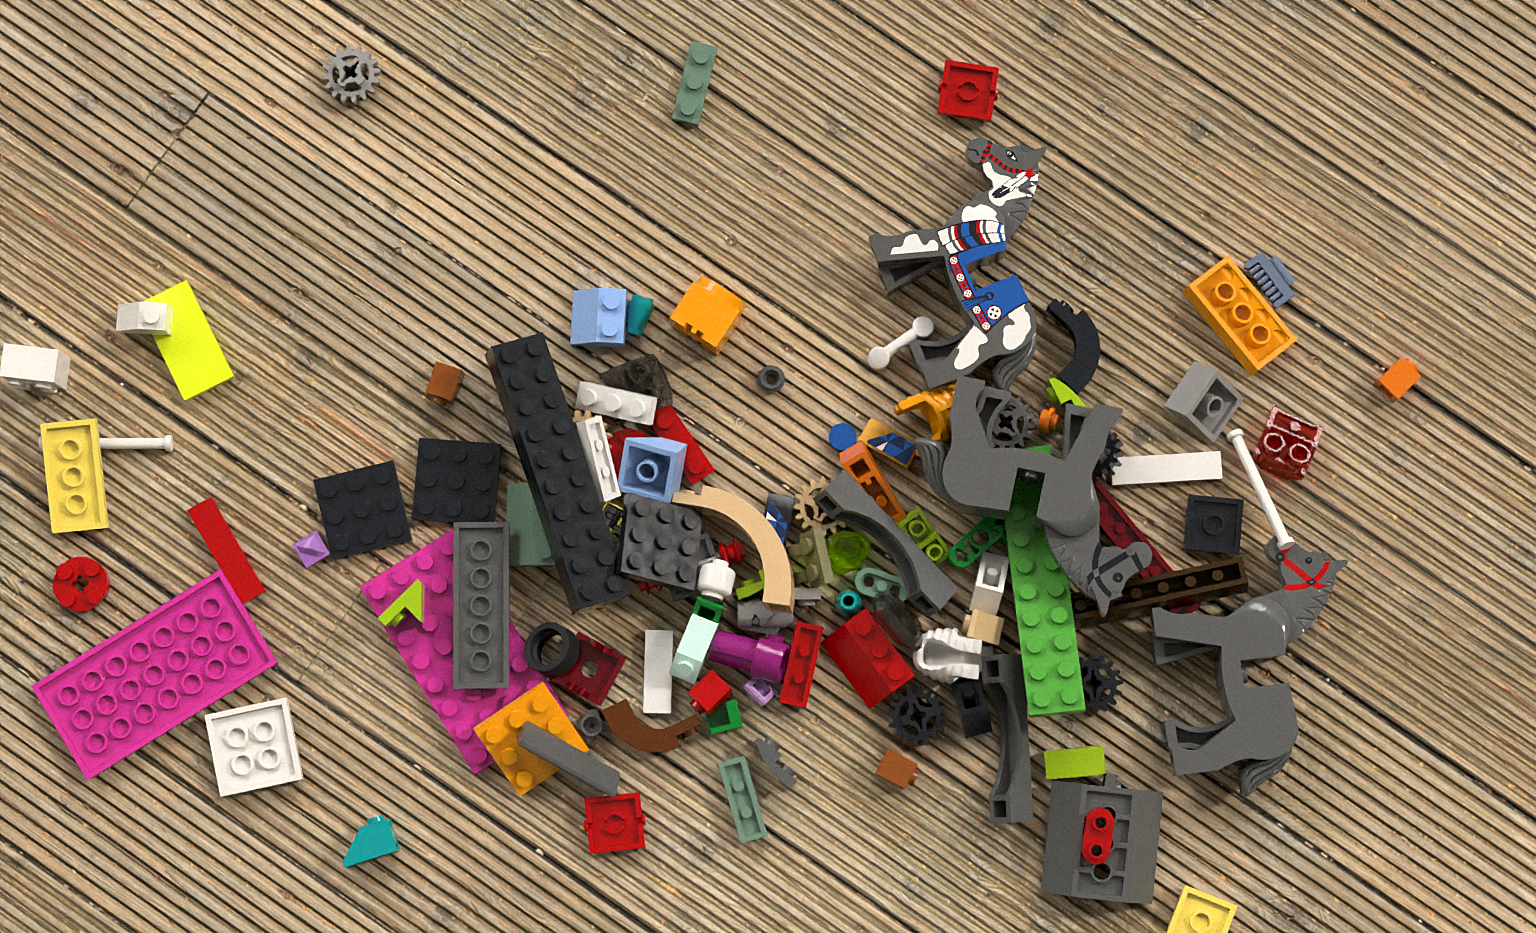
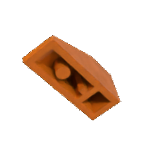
(863, 467)

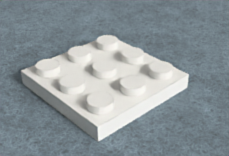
(254, 747)

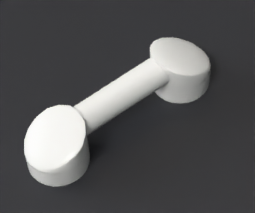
(879, 357)

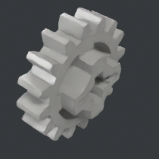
(356, 66)

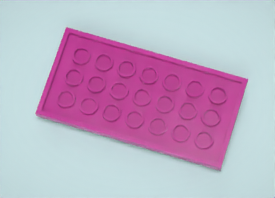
(429, 648)
(154, 675)

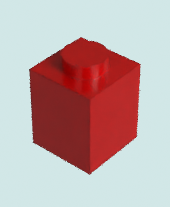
(709, 694)

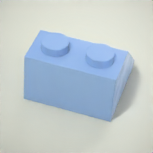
(599, 317)
(652, 467)

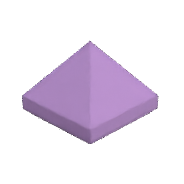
(759, 691)

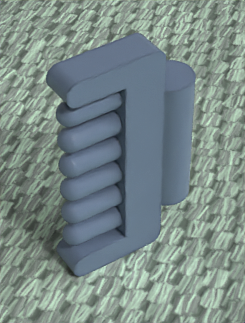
(1278, 276)

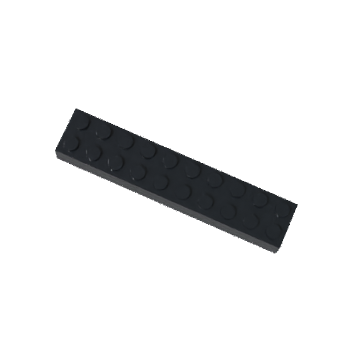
(557, 472)

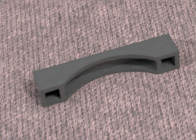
(924, 582)
(1012, 791)

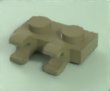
(816, 558)

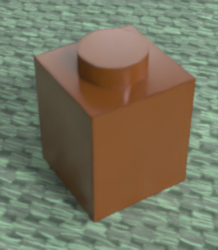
(444, 383)
(897, 769)

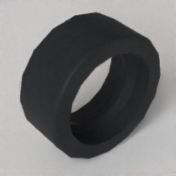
(537, 640)

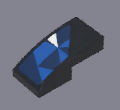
(779, 514)

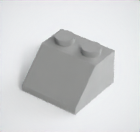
(1204, 401)

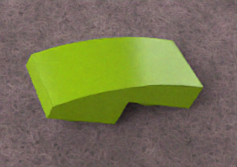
(1062, 394)
(924, 535)
(750, 587)
(1074, 762)

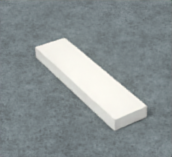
(1168, 468)

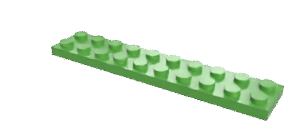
(1042, 610)

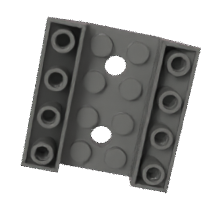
(1132, 846)

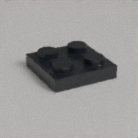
(1213, 524)

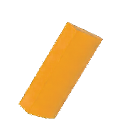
(1239, 315)

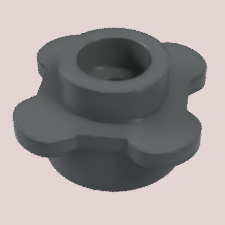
(584, 725)

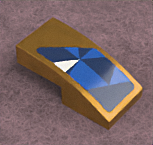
(889, 443)

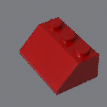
(867, 659)

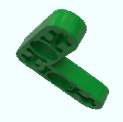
(993, 533)

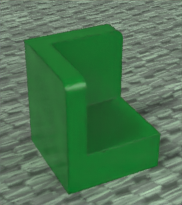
(725, 718)

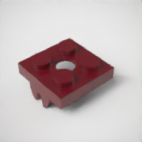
(609, 666)

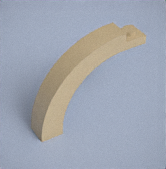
(717, 503)

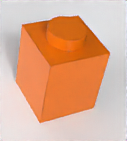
(1398, 379)

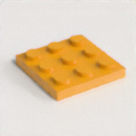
(500, 732)

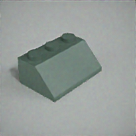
(527, 535)

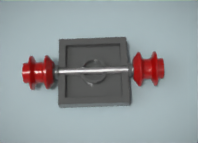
(706, 555)

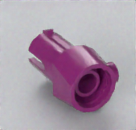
(762, 658)

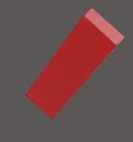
(226, 550)

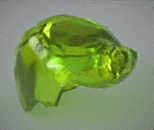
(847, 551)

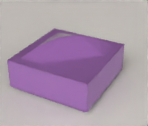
(311, 549)

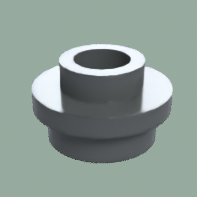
(771, 370)

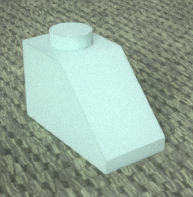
(693, 648)

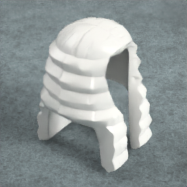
(950, 655)

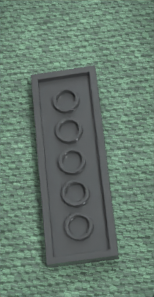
(481, 605)

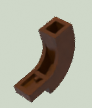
(631, 731)

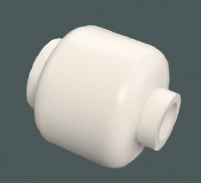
(716, 580)

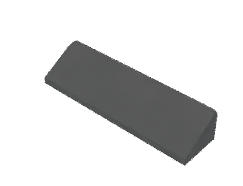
(568, 758)

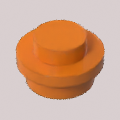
(1049, 420)

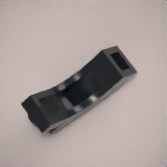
(1086, 345)

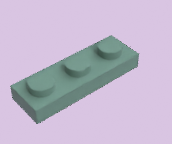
(694, 83)
(742, 799)

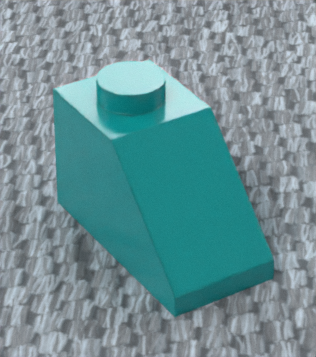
(372, 842)

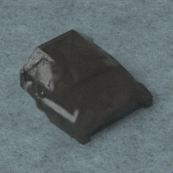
(643, 377)
(899, 627)

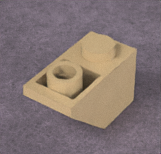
(983, 627)

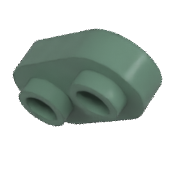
(882, 582)

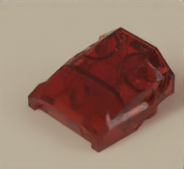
(1286, 445)

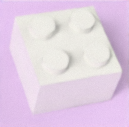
(34, 367)

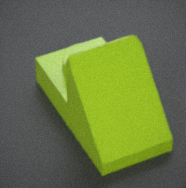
(412, 600)

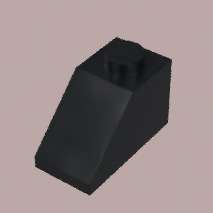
(971, 707)

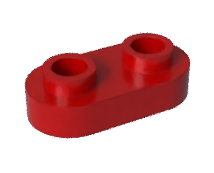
(1097, 836)

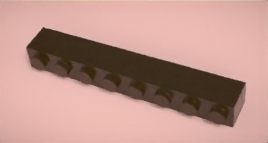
(1166, 591)

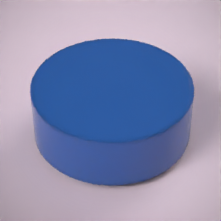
(842, 436)

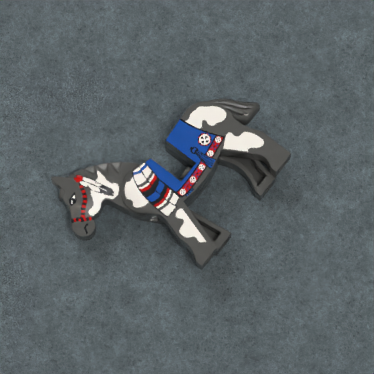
(996, 316)

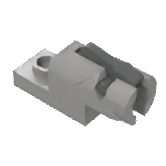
(755, 618)

